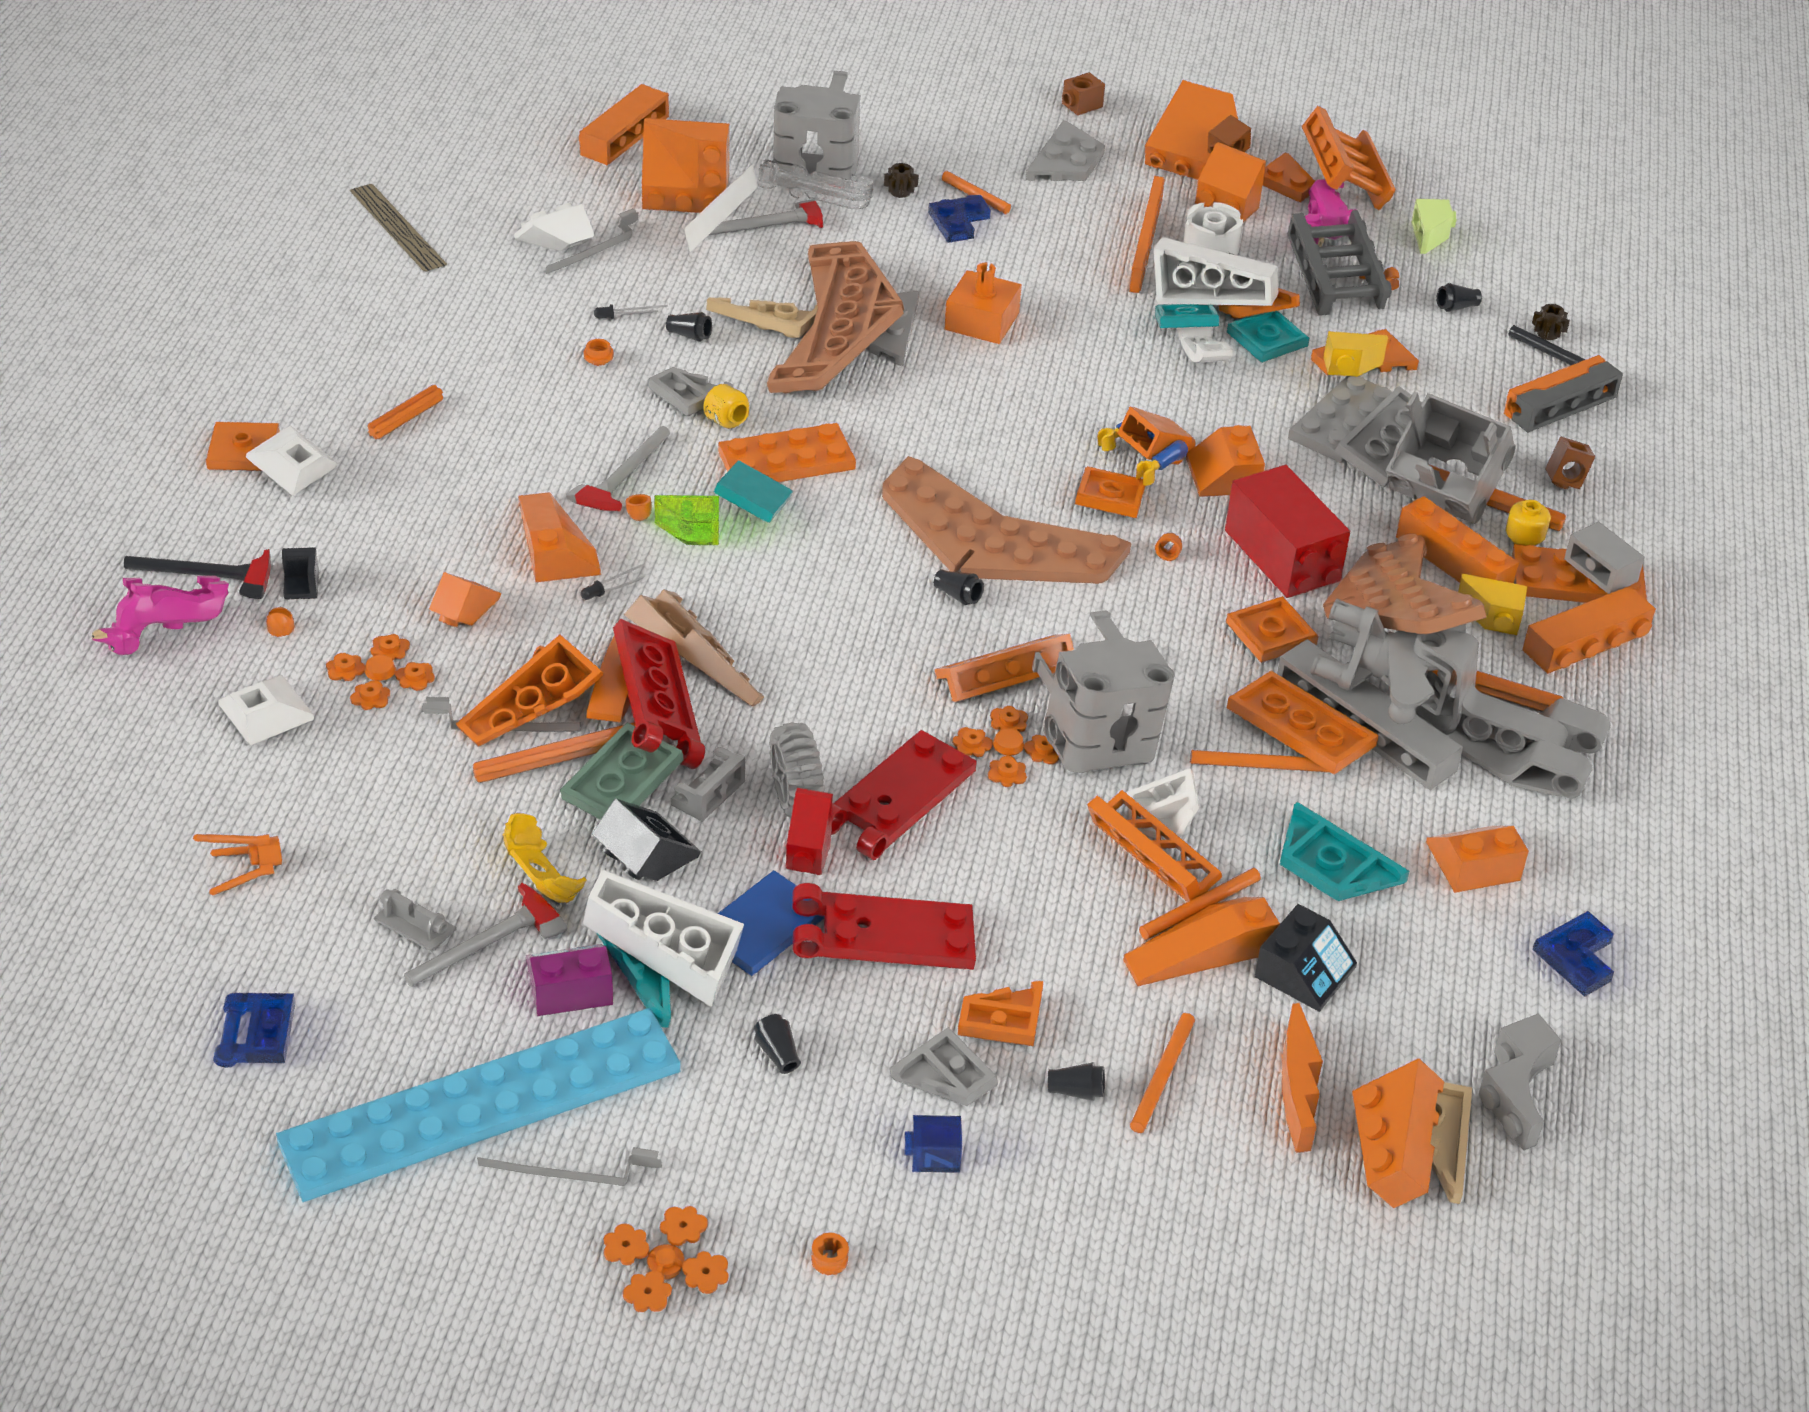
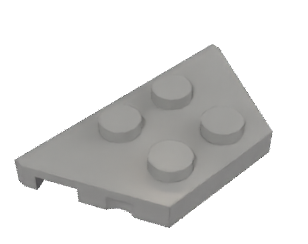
(1067, 155)
(896, 338)

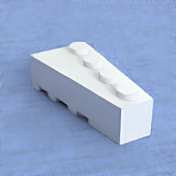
(1211, 277)
(665, 933)

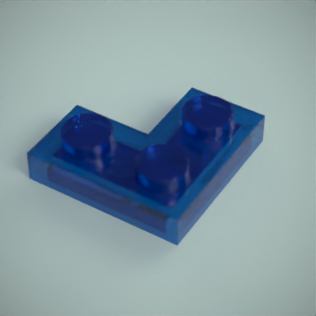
(955, 215)
(1572, 949)

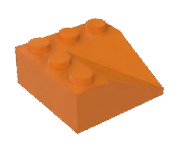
(684, 164)

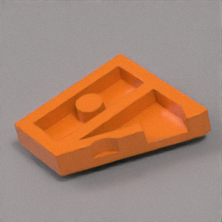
(1284, 300)

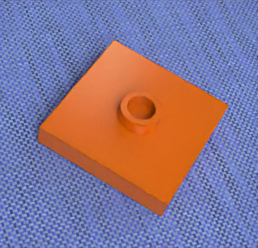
(233, 441)
(1110, 492)
(1270, 628)

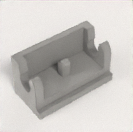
(711, 786)

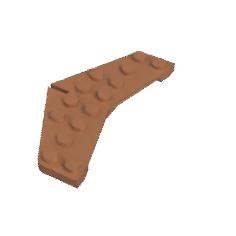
(851, 314)
(995, 546)
(1391, 582)

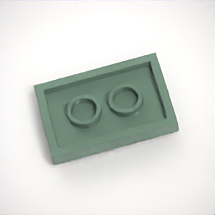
(620, 773)

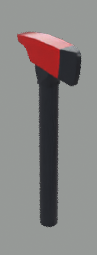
(254, 574)

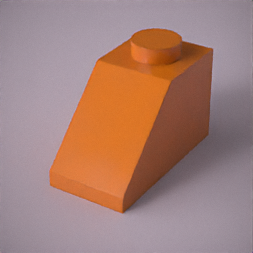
(462, 600)

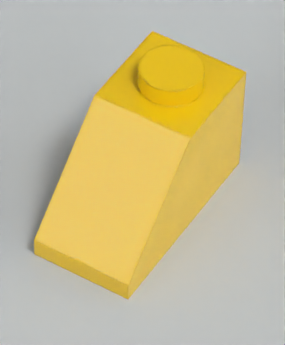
(1353, 353)
(1501, 601)

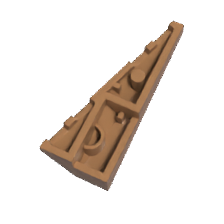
(693, 641)

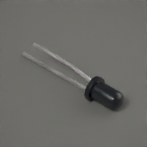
(608, 312)
(597, 588)

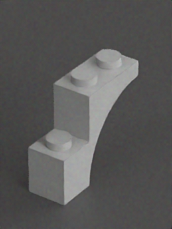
(1523, 1052)

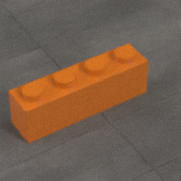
(622, 124)
(1453, 544)
(1588, 629)

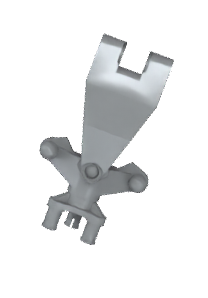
(1500, 737)

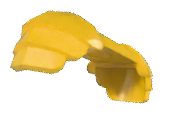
(525, 845)

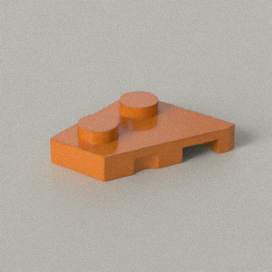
(1288, 178)
(1002, 1015)

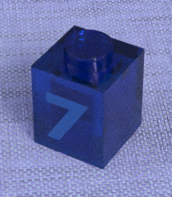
(934, 1143)

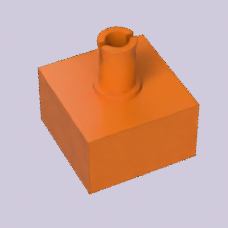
(983, 305)

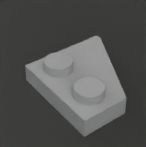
(682, 389)
(946, 1069)

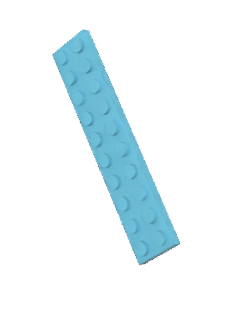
(476, 1104)

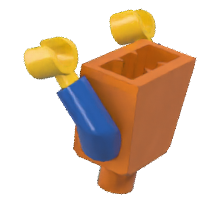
(1151, 436)

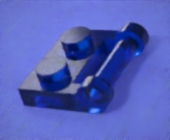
(267, 1030)

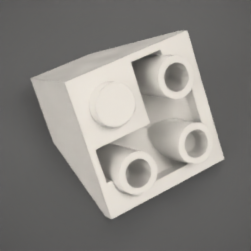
(557, 230)
(291, 460)
(265, 709)

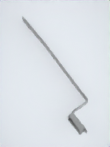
(627, 218)
(441, 705)
(638, 1157)

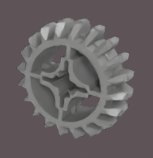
(794, 762)

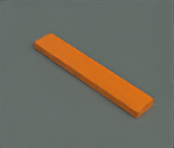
(1147, 234)

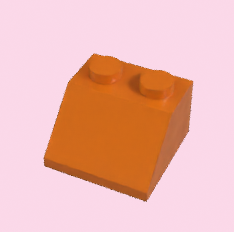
(1231, 179)
(1224, 457)
(1480, 856)

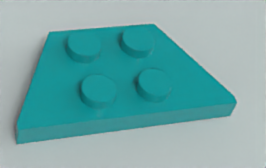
(1335, 859)

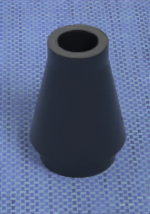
(1456, 297)
(691, 325)
(961, 586)
(777, 1041)
(1078, 1081)

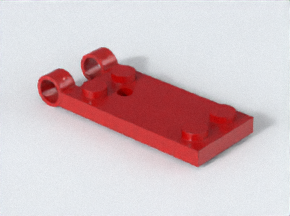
(657, 692)
(911, 784)
(896, 931)

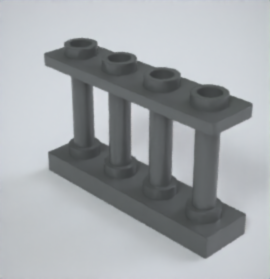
(1318, 275)

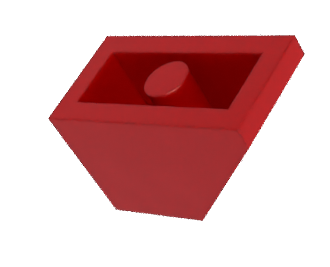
(809, 831)

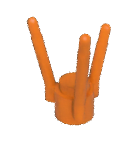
(262, 851)

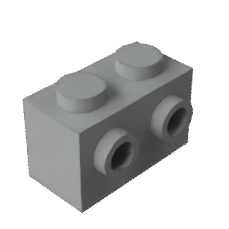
(1604, 557)

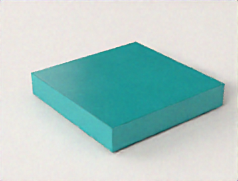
(1186, 315)
(1267, 335)
(753, 491)

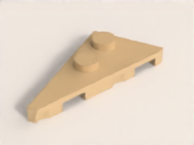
(767, 315)
(1451, 1138)

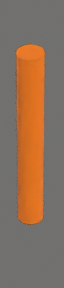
(971, 189)

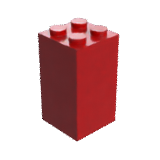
(1287, 530)

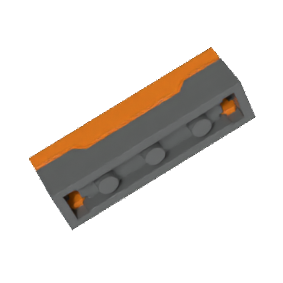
(1563, 393)

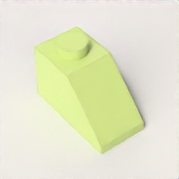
(1432, 222)

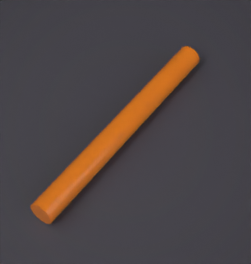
(1254, 760)
(1197, 904)
(1162, 1073)

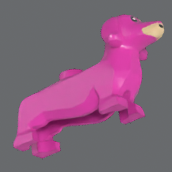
(1326, 208)
(160, 604)

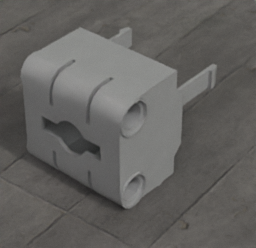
(819, 110)
(1450, 433)
(1089, 698)

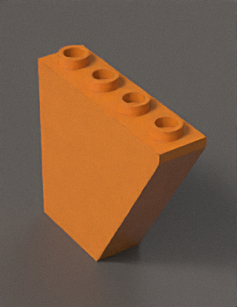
(1181, 134)

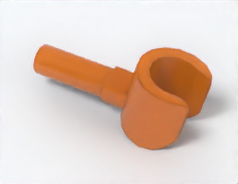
(1389, 273)

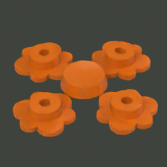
(380, 668)
(1007, 742)
(666, 1259)

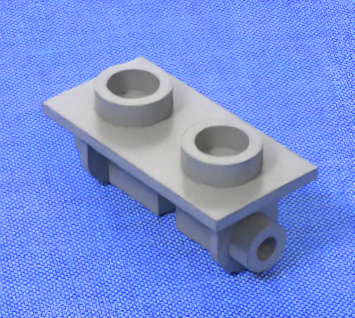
(413, 920)

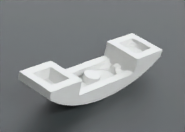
(1201, 347)

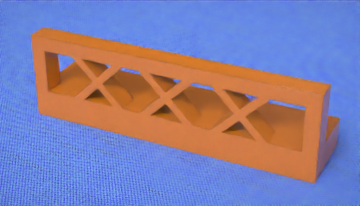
(1002, 667)
(1150, 851)

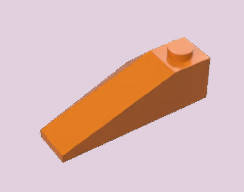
(554, 541)
(542, 684)
(1206, 940)

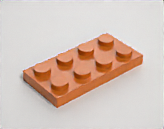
(792, 452)
(1552, 577)
(1302, 722)

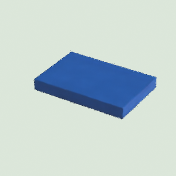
(767, 921)

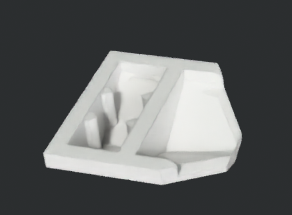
(1170, 800)

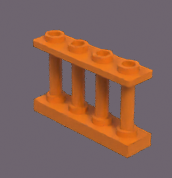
(1348, 158)

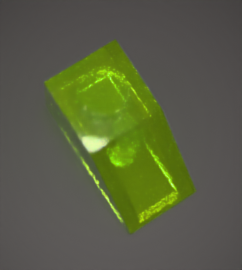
(689, 518)

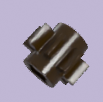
(901, 180)
(1550, 322)

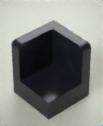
(300, 573)

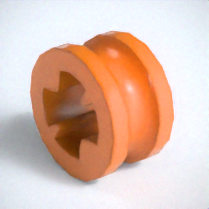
(832, 1242)

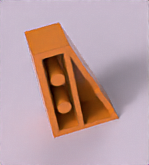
(1396, 1131)

